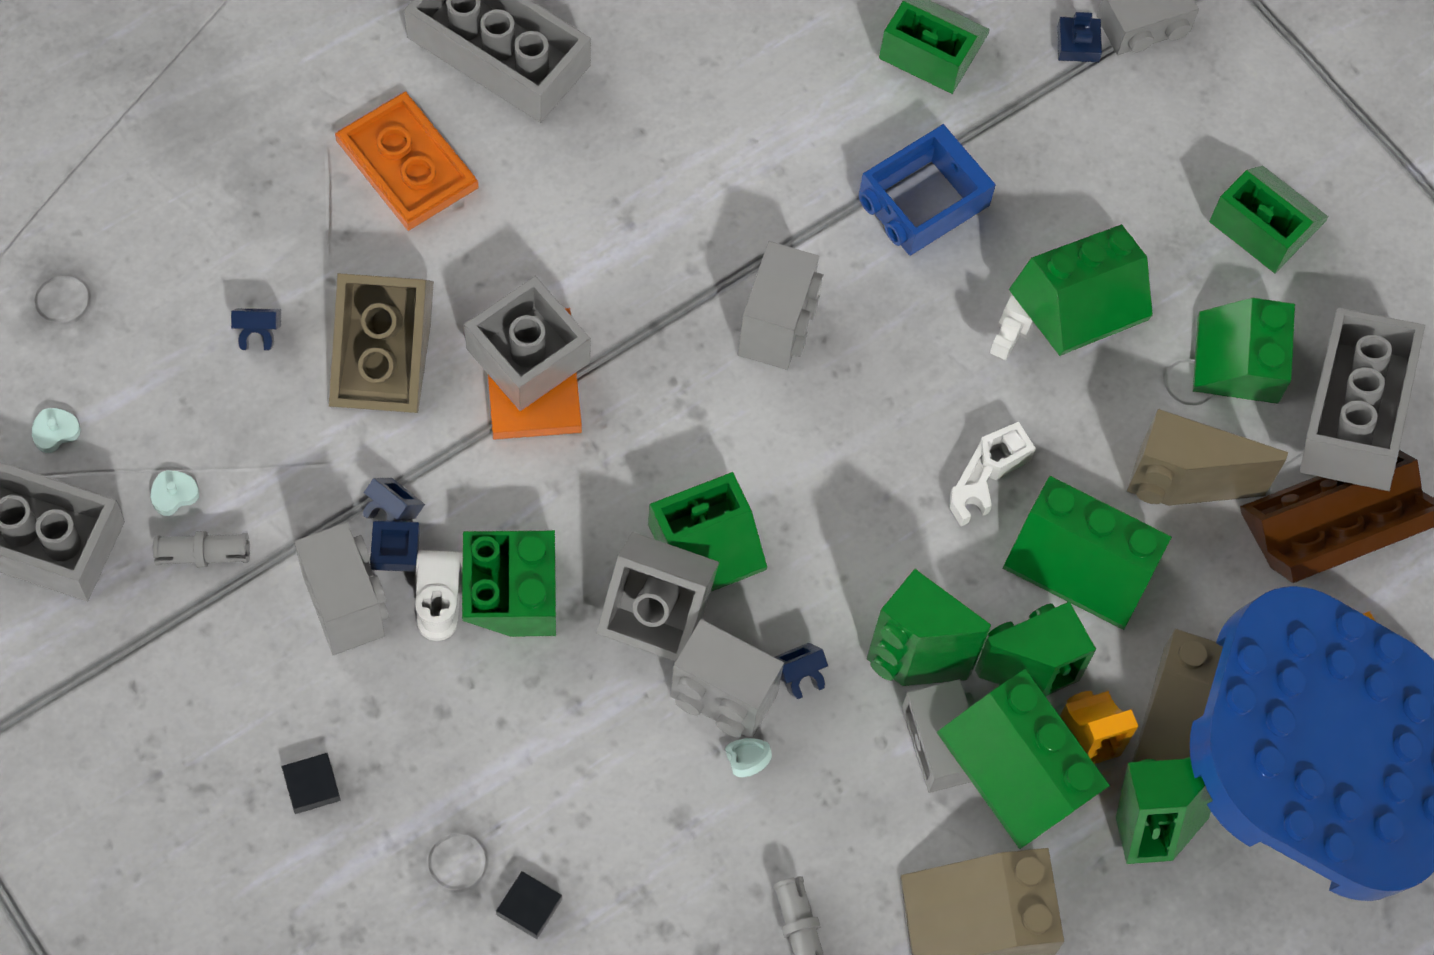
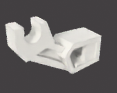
(1013, 324)
(973, 485)

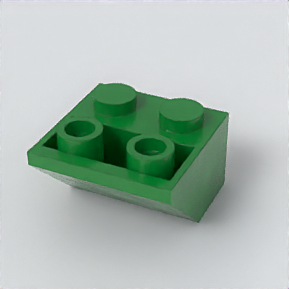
(932, 43)
(1266, 217)
(714, 524)
(510, 582)
(1047, 645)
(1160, 809)

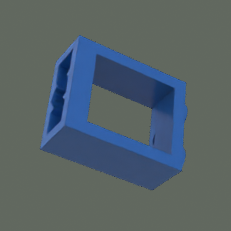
(956, 166)

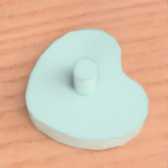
(53, 428)
(172, 491)
(748, 756)

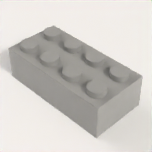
(505, 47)
(1362, 399)
(55, 532)

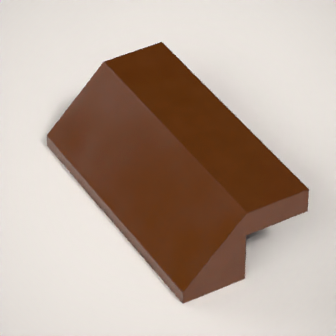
(1337, 521)

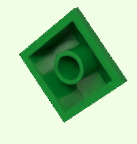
(1245, 350)

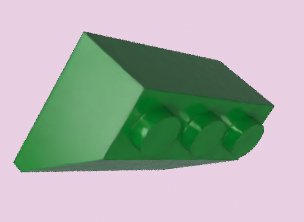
(1086, 289)
(1086, 552)
(926, 635)
(1022, 758)

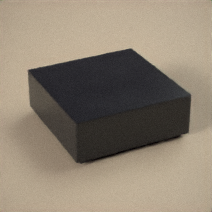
(311, 783)
(529, 905)

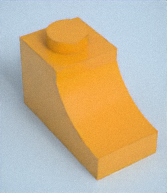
(1099, 724)

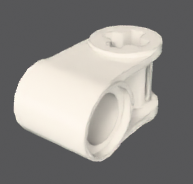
(438, 589)

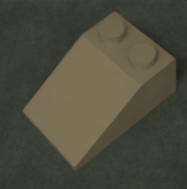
(380, 342)
(1200, 464)
(1177, 696)
(985, 906)

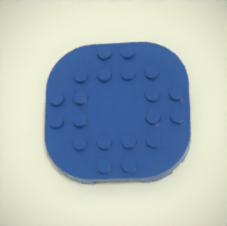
(1322, 742)

